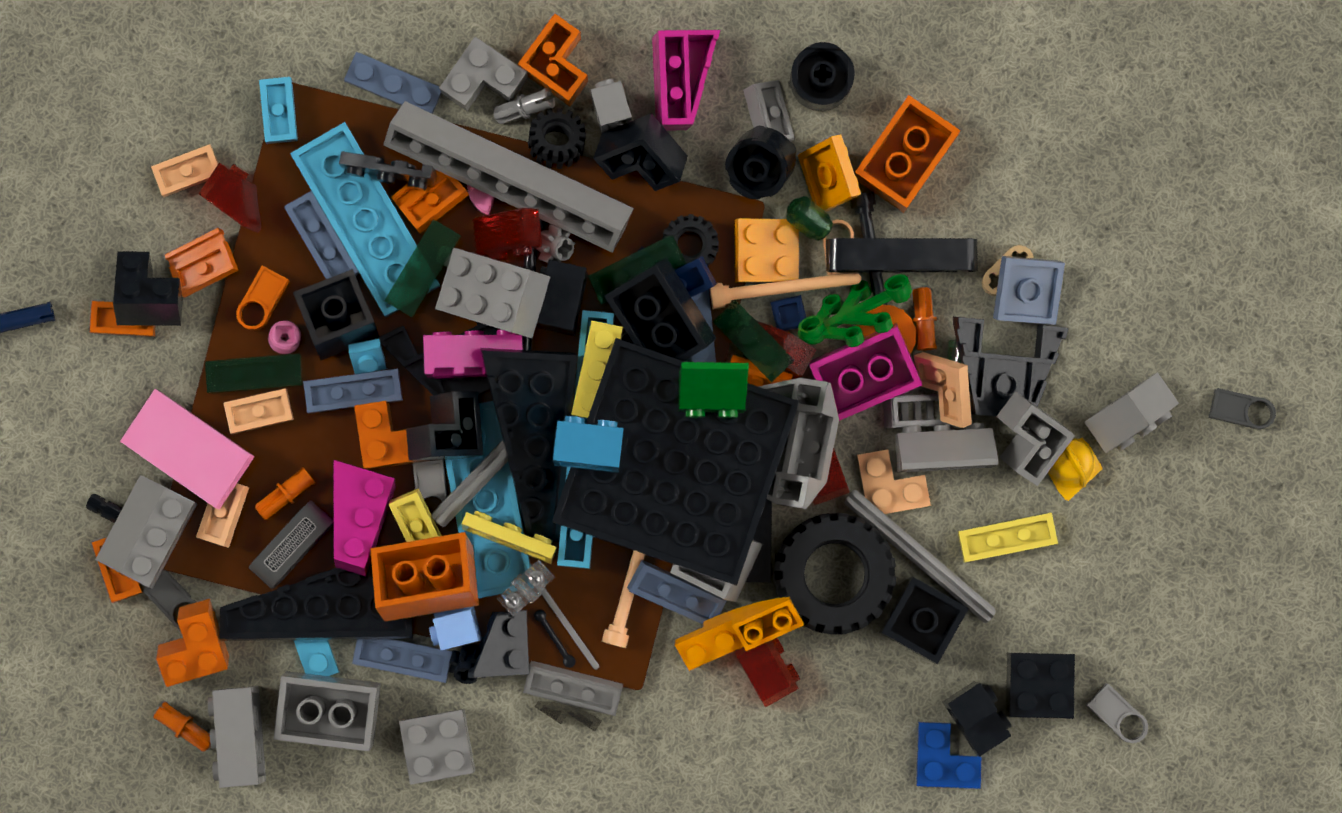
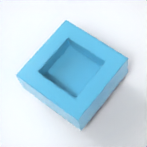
(367, 356)

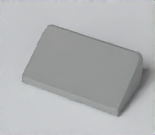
(768, 107)

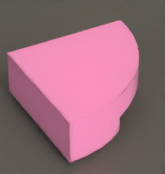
(481, 200)

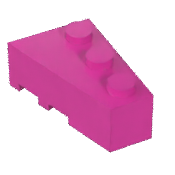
(680, 72)
(460, 354)
(359, 514)

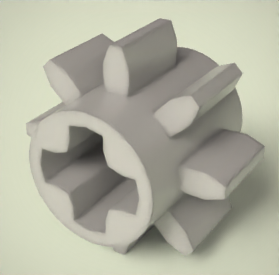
(555, 245)

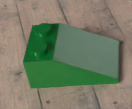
(713, 388)

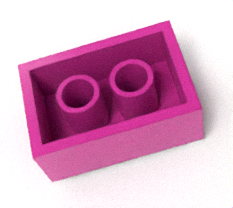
(867, 372)

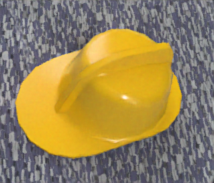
(1074, 468)

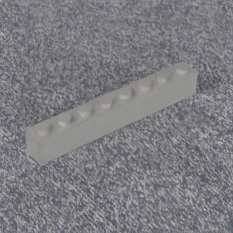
(508, 176)

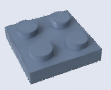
(1028, 290)

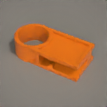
(265, 290)

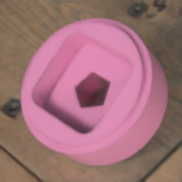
(284, 337)

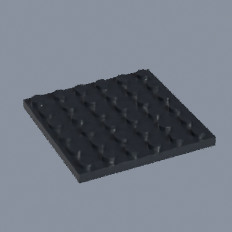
(683, 483)

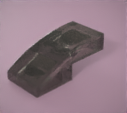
(559, 711)

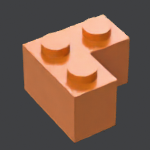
(547, 60)
(378, 441)
(198, 651)

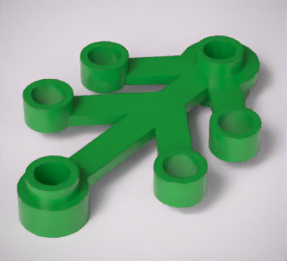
(820, 327)

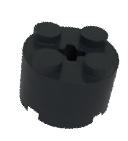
(834, 63)
(776, 159)

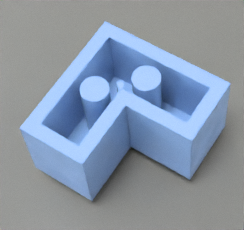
(455, 628)

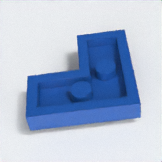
(936, 764)

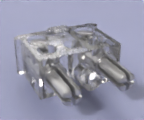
(526, 588)

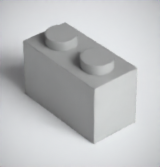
(610, 104)

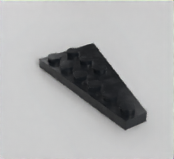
(529, 398)
(318, 608)

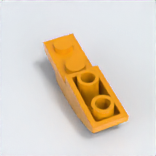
(738, 628)

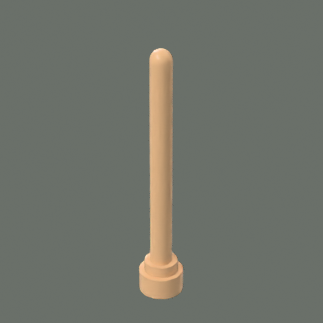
(723, 295)
(617, 632)

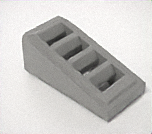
(891, 411)

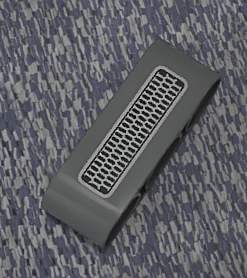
(291, 544)

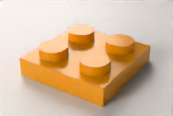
(829, 173)
(766, 250)

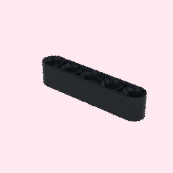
(901, 255)

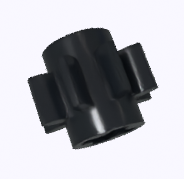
(462, 662)

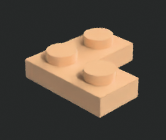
(951, 383)
(884, 491)

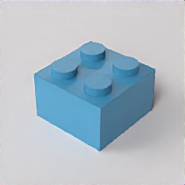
(588, 445)

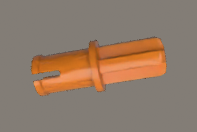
(924, 319)
(284, 493)
(183, 726)

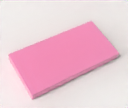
(187, 449)

